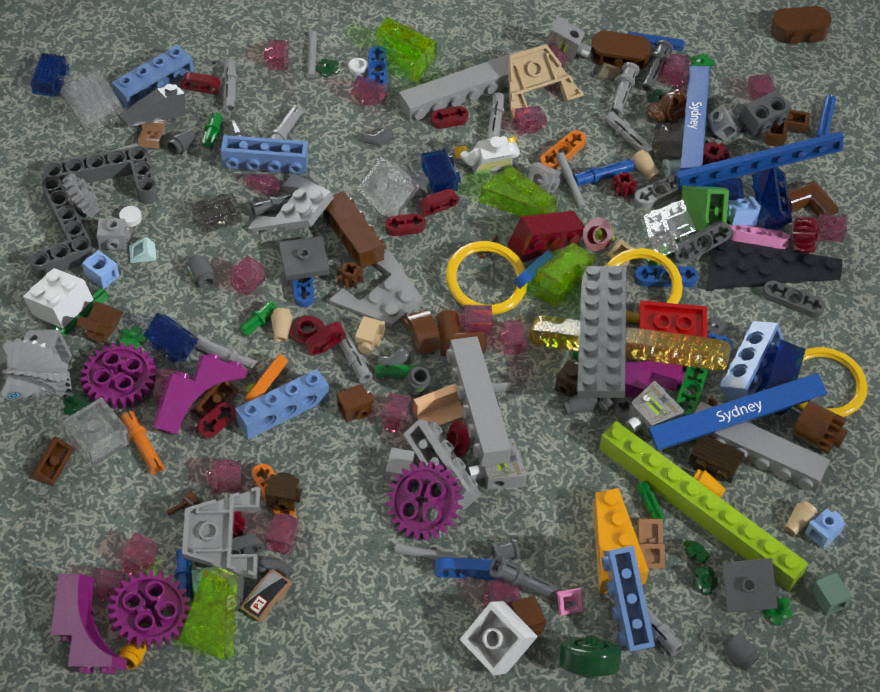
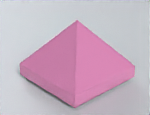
(573, 595)

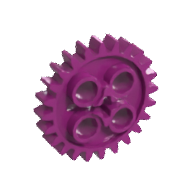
(118, 375)
(404, 497)
(129, 619)

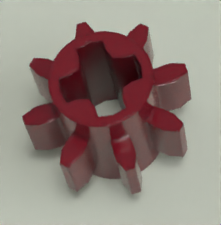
(623, 184)

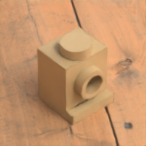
(369, 334)

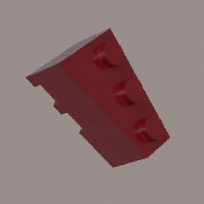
(545, 232)

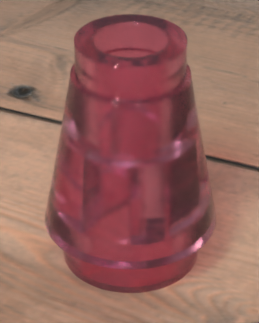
(264, 183)

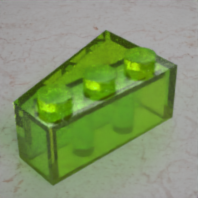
(407, 47)
(517, 194)
(561, 274)
(212, 614)

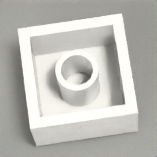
(58, 297)
(498, 637)

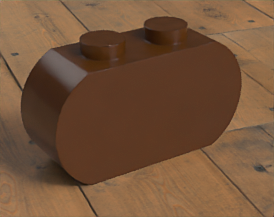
(800, 24)
(620, 48)

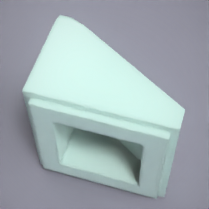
(142, 251)

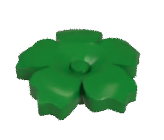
(702, 60)
(133, 336)
(782, 612)

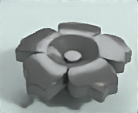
(718, 328)

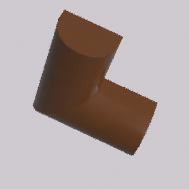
(796, 122)
(813, 196)
(449, 329)

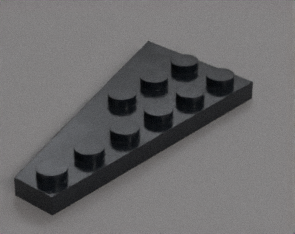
(752, 265)

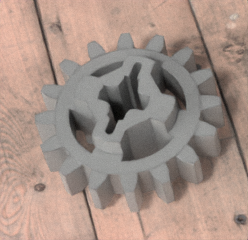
(81, 195)

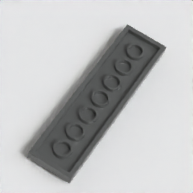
(602, 332)

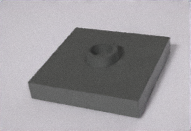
(304, 258)
(749, 585)

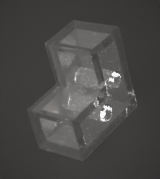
(667, 225)

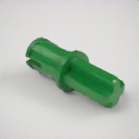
(212, 129)
(257, 318)

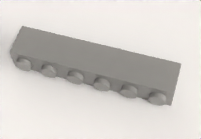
(455, 88)
(479, 401)
(774, 453)

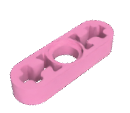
(759, 236)

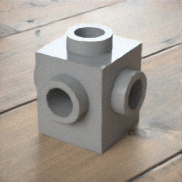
(724, 122)
(113, 234)

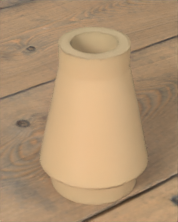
(645, 164)
(281, 324)
(800, 517)

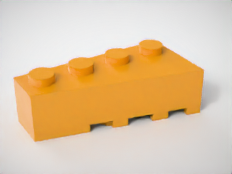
(614, 531)

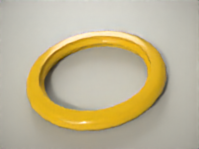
(460, 254)
(669, 266)
(854, 368)

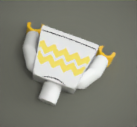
(489, 154)

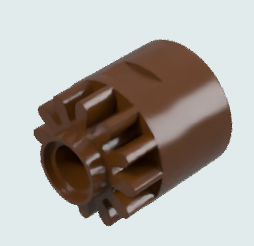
(820, 427)

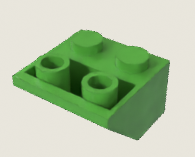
(706, 205)

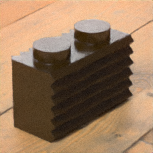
(716, 458)

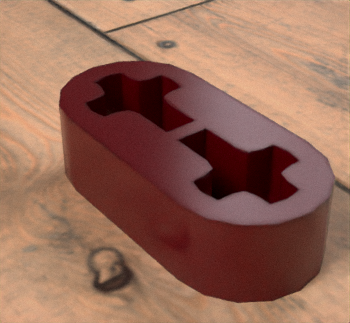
(200, 83)
(449, 117)
(438, 202)
(405, 224)
(325, 339)
(212, 417)

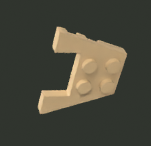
(535, 70)

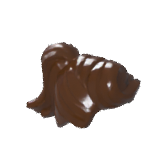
(669, 107)

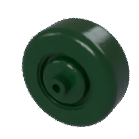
(590, 657)

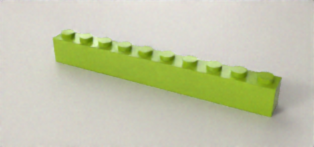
(701, 504)

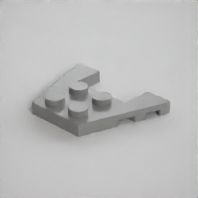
(300, 211)
(388, 301)
(210, 533)

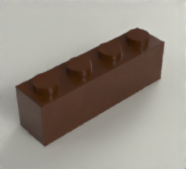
(354, 231)

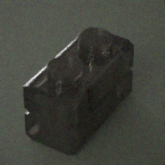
(668, 141)
(216, 213)

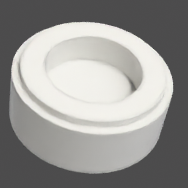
(358, 66)
(131, 215)

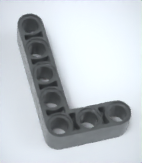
(111, 165)
(77, 242)

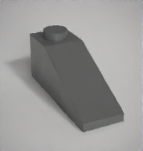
(157, 106)

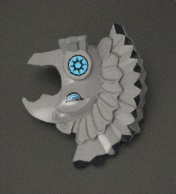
(31, 371)

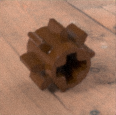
(350, 275)

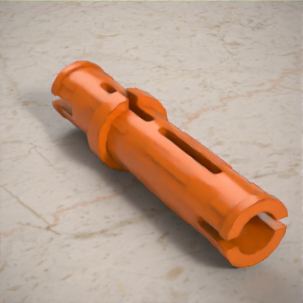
(138, 435)

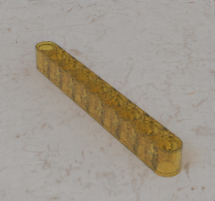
(640, 343)

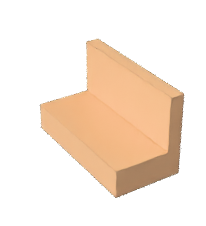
(439, 406)

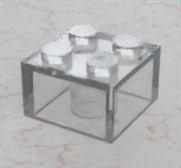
(388, 187)
(95, 432)

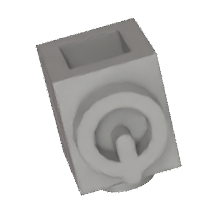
(544, 176)

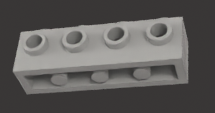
(431, 446)

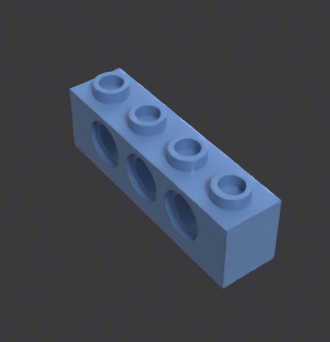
(749, 361)
(282, 403)

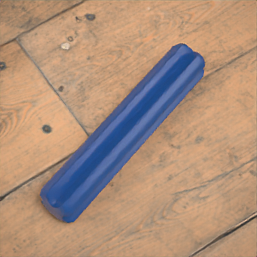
(678, 44)
(826, 115)

